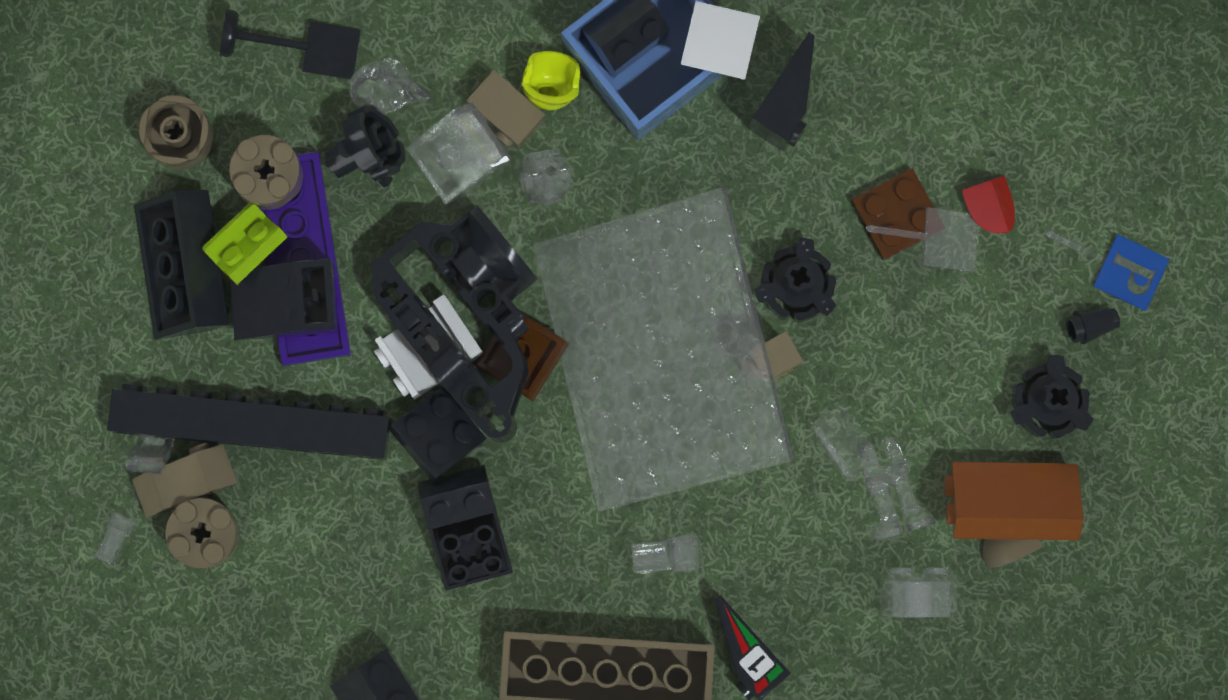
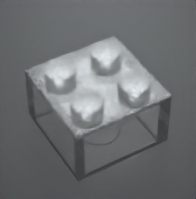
(458, 153)
(918, 595)

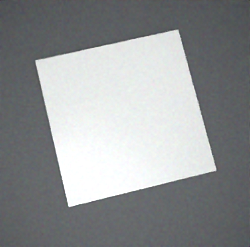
(720, 40)

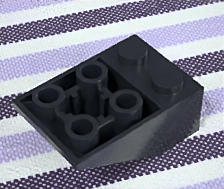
(285, 301)
(464, 527)

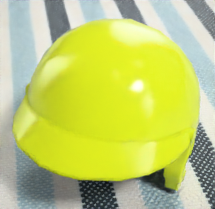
(551, 80)

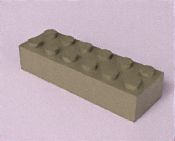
(603, 669)

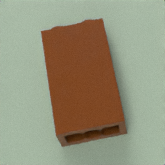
(1014, 501)

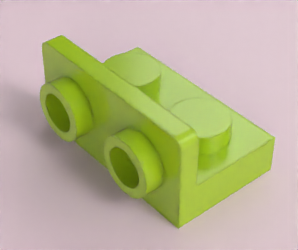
(244, 242)

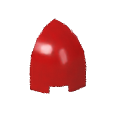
(991, 205)

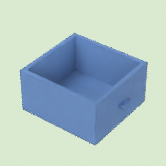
(654, 83)

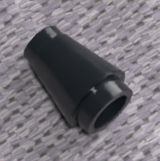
(1091, 324)

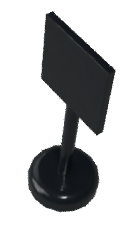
(328, 49)

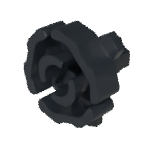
(367, 146)
(802, 262)
(1071, 406)

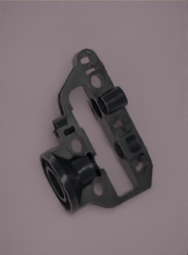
(476, 267)

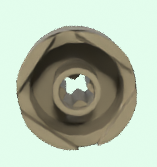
(165, 117)
(252, 158)
(213, 550)

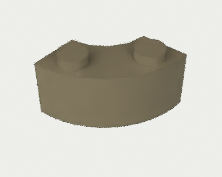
(188, 478)

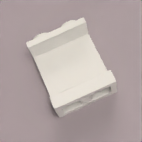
(411, 369)

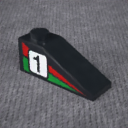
(750, 658)

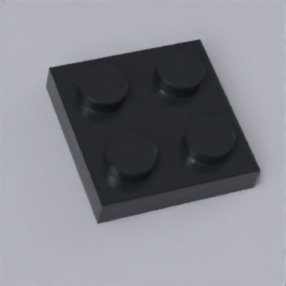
(437, 433)

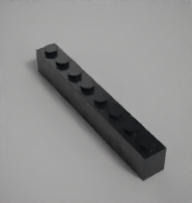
(249, 424)

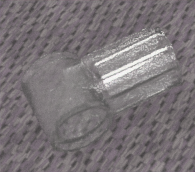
(674, 554)

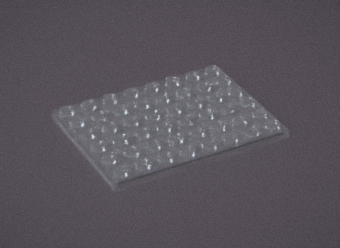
(663, 351)

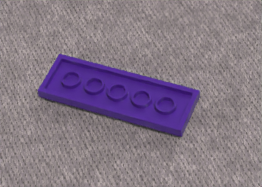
(308, 238)

